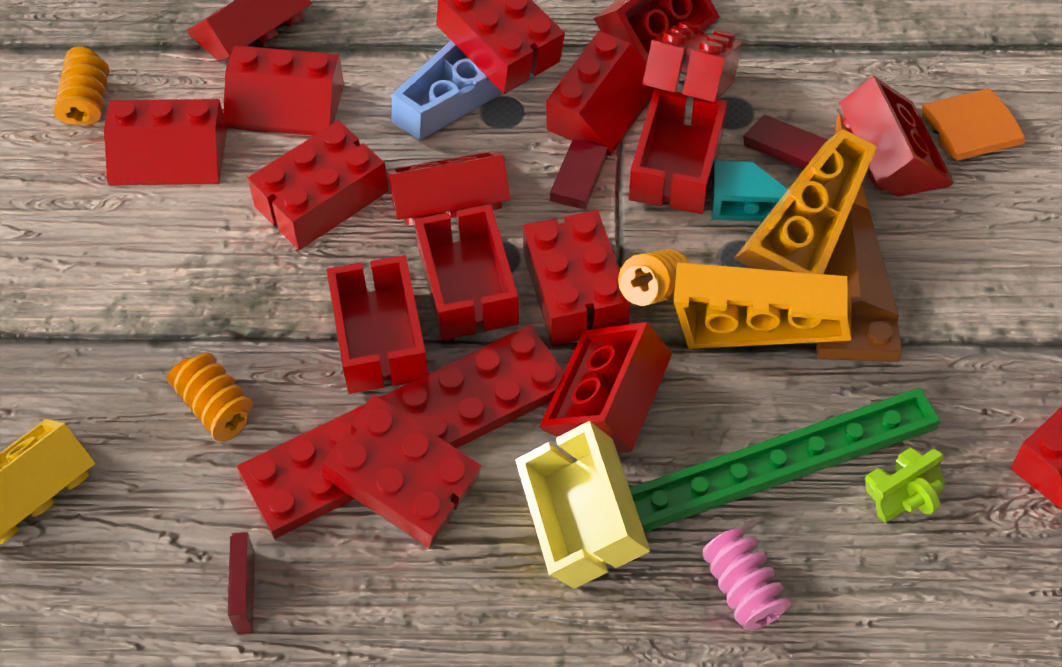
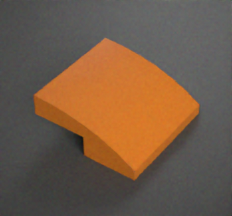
(973, 124)

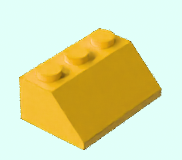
(37, 470)

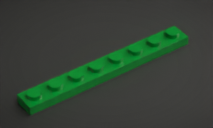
(783, 459)

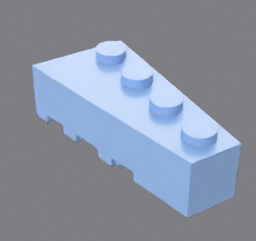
(441, 93)

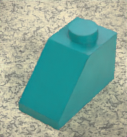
(743, 191)

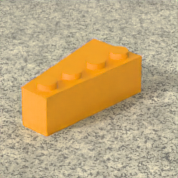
(813, 211)
(759, 306)

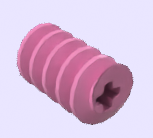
(743, 580)

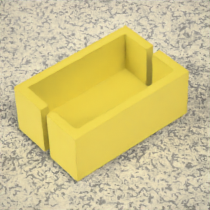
(581, 506)

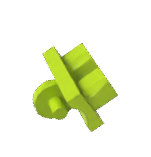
(911, 487)

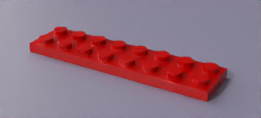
(452, 403)

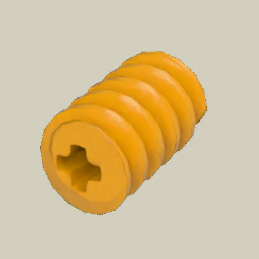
(81, 87)
(650, 276)
(211, 395)

